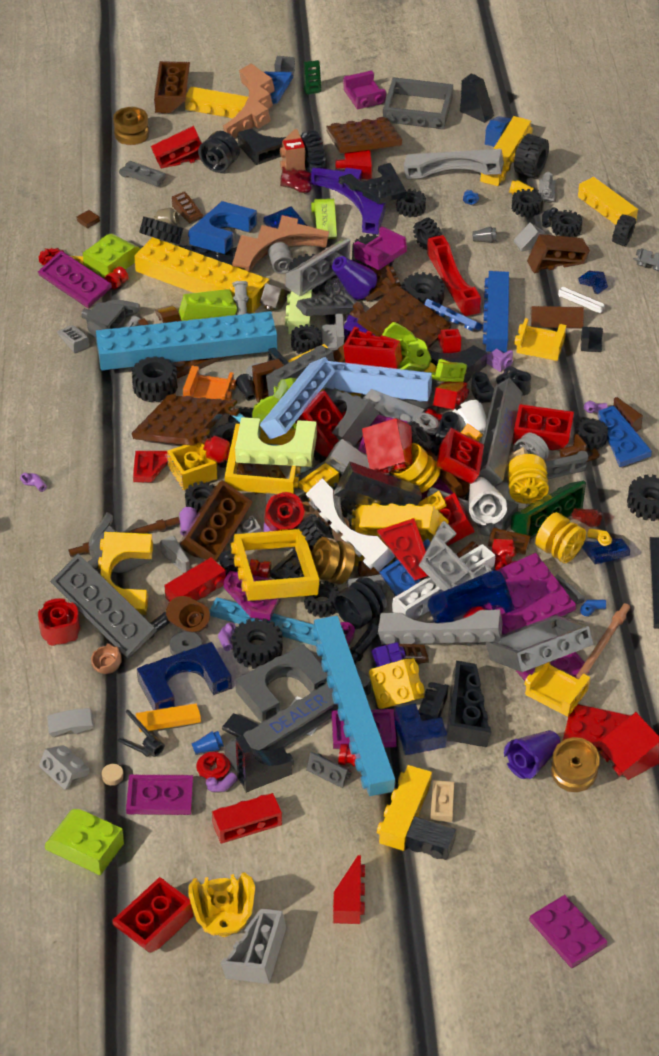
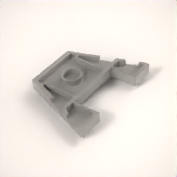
(442, 563)

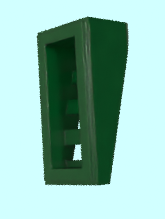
(312, 87)

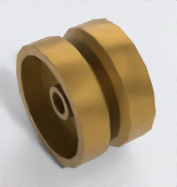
(131, 125)
(333, 560)
(575, 764)

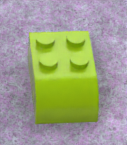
(109, 254)
(86, 841)

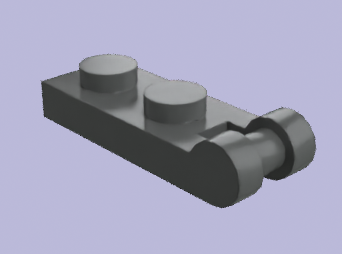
(142, 173)
(567, 465)

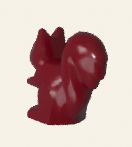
(296, 180)

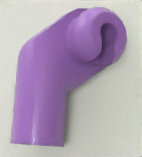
(592, 407)
(225, 635)
(221, 786)

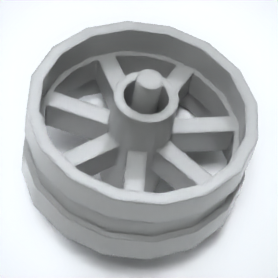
(533, 445)

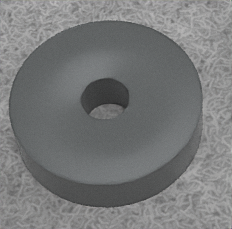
(184, 638)

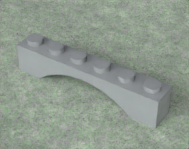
(424, 164)
(479, 627)

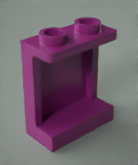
(363, 90)
(381, 249)

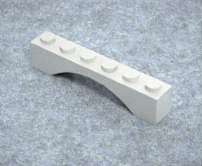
(371, 547)

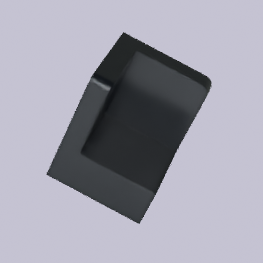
(591, 339)

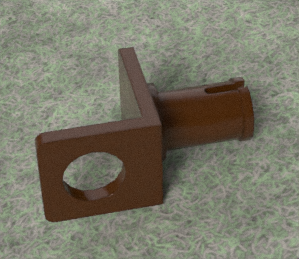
(579, 445)

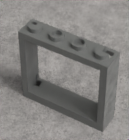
(420, 89)
(540, 643)

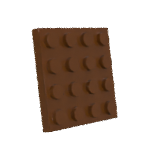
(363, 135)

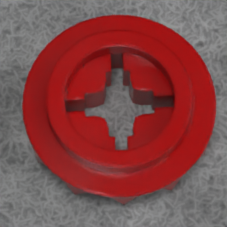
(46, 255)
(208, 760)

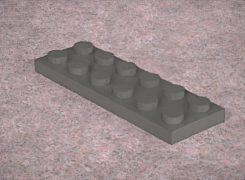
(103, 606)

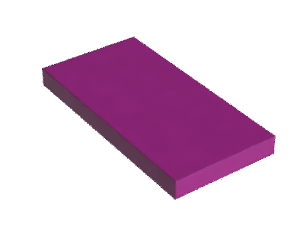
(74, 279)

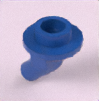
(470, 197)

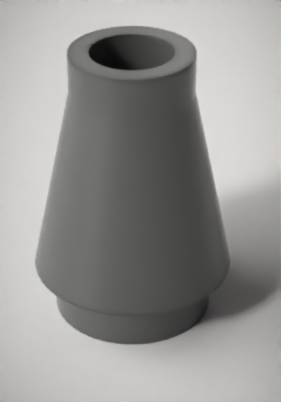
(485, 235)

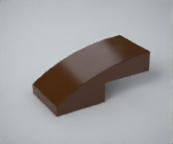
(167, 314)

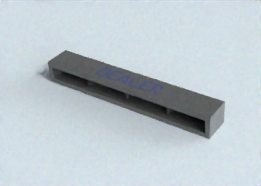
(499, 431)
(293, 721)

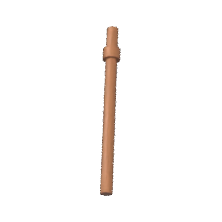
(617, 619)

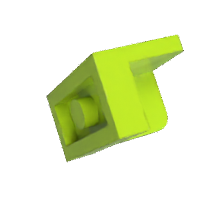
(449, 371)

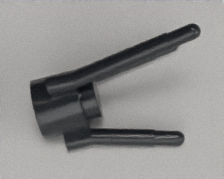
(151, 743)

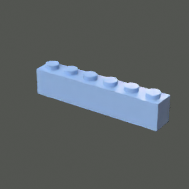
(389, 381)
(297, 398)

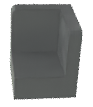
(285, 64)

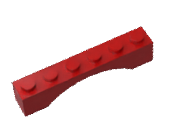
(464, 295)

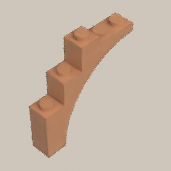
(259, 101)
(289, 232)

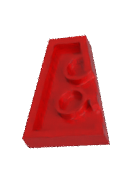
(406, 545)

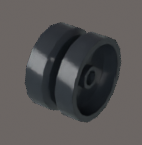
(219, 151)

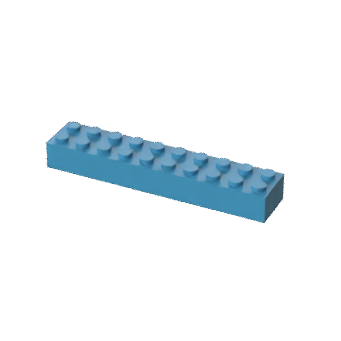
(187, 339)

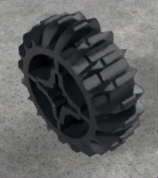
(313, 150)

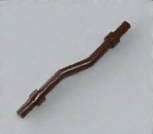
(160, 525)

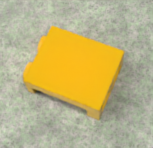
(540, 341)
(556, 688)

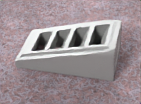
(74, 338)
(174, 553)

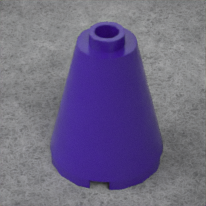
(354, 277)
(530, 753)

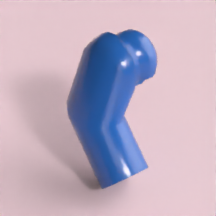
(591, 605)

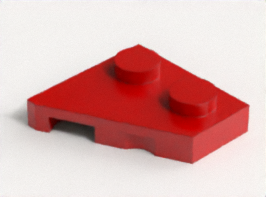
(148, 465)

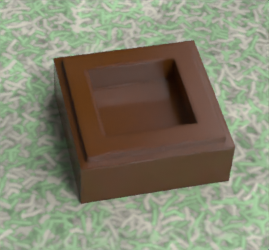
(88, 219)

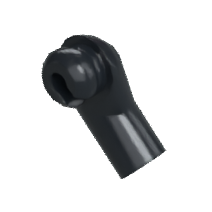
(547, 216)

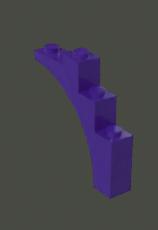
(371, 212)

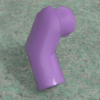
(33, 479)

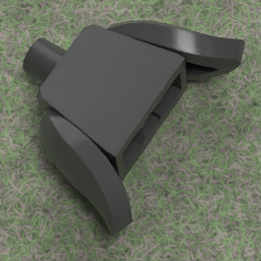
(109, 314)
(95, 552)

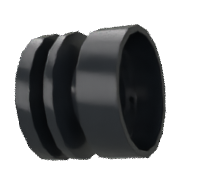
(360, 602)

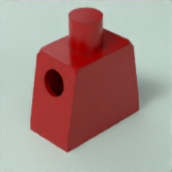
(357, 160)

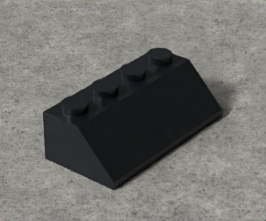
(371, 486)

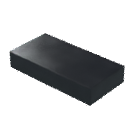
(238, 725)

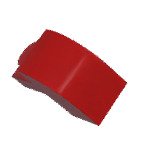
(450, 341)

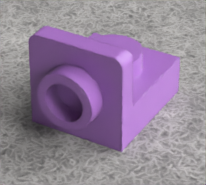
(500, 360)

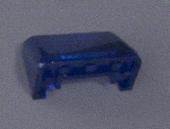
(476, 592)

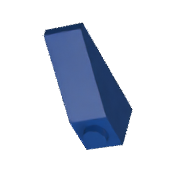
(495, 130)

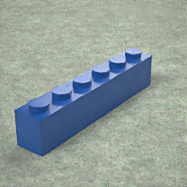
(497, 311)

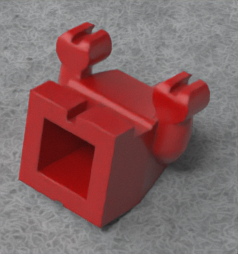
(504, 552)

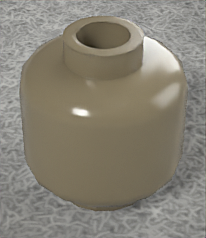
(167, 215)

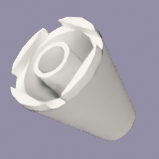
(473, 414)
(486, 502)

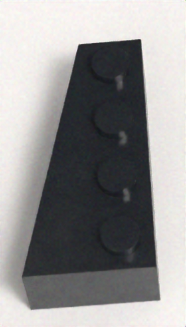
(466, 713)

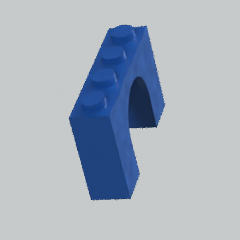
(207, 231)

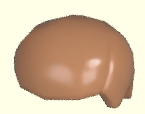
(106, 659)

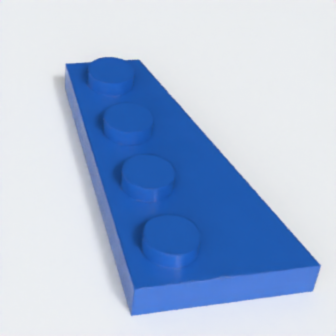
(623, 439)

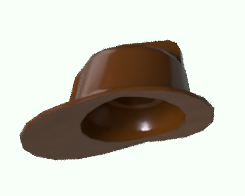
(188, 614)

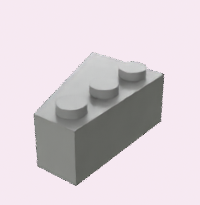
(392, 407)
(258, 949)

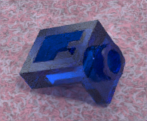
(595, 279)

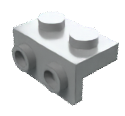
(63, 765)

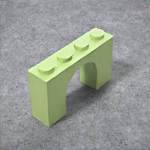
(294, 453)

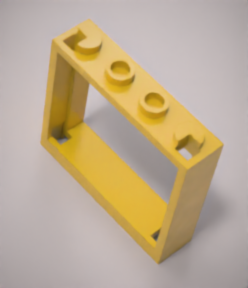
(257, 483)
(277, 588)

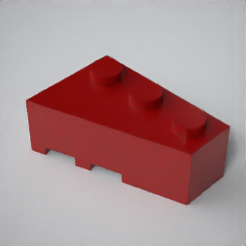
(178, 148)
(372, 350)

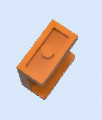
(208, 386)

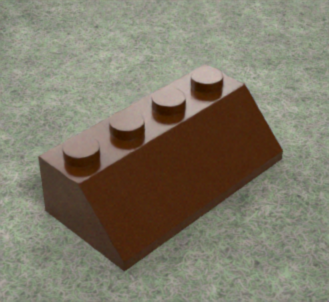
(171, 85)
(215, 522)

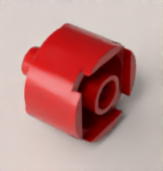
(284, 502)
(59, 621)

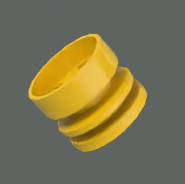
(422, 471)
(527, 478)
(560, 537)

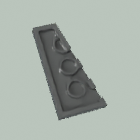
(334, 304)

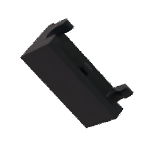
(434, 701)

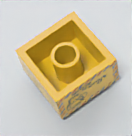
(191, 465)

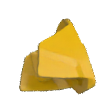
(222, 901)

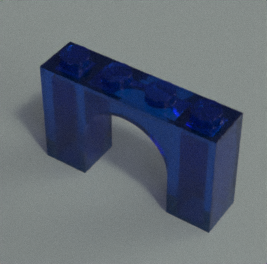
(200, 660)

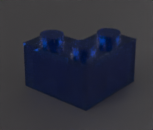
(418, 735)

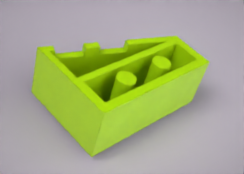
(207, 305)

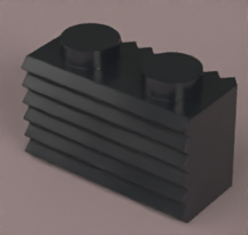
(430, 838)

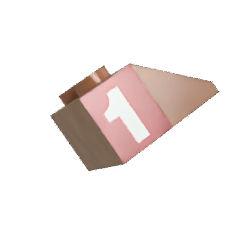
(293, 152)

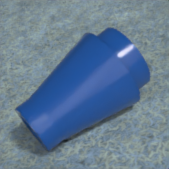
(208, 743)

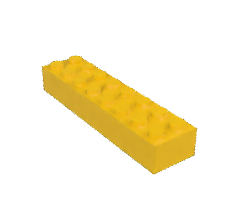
(195, 271)

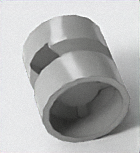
(280, 257)

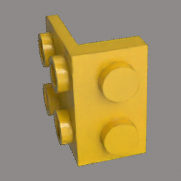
(396, 683)

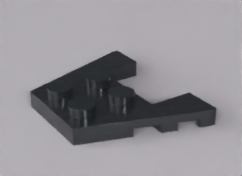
(379, 189)

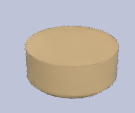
(112, 774)

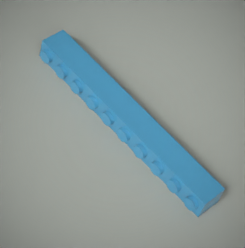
(353, 706)

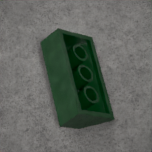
(562, 501)

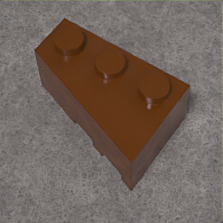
(557, 251)

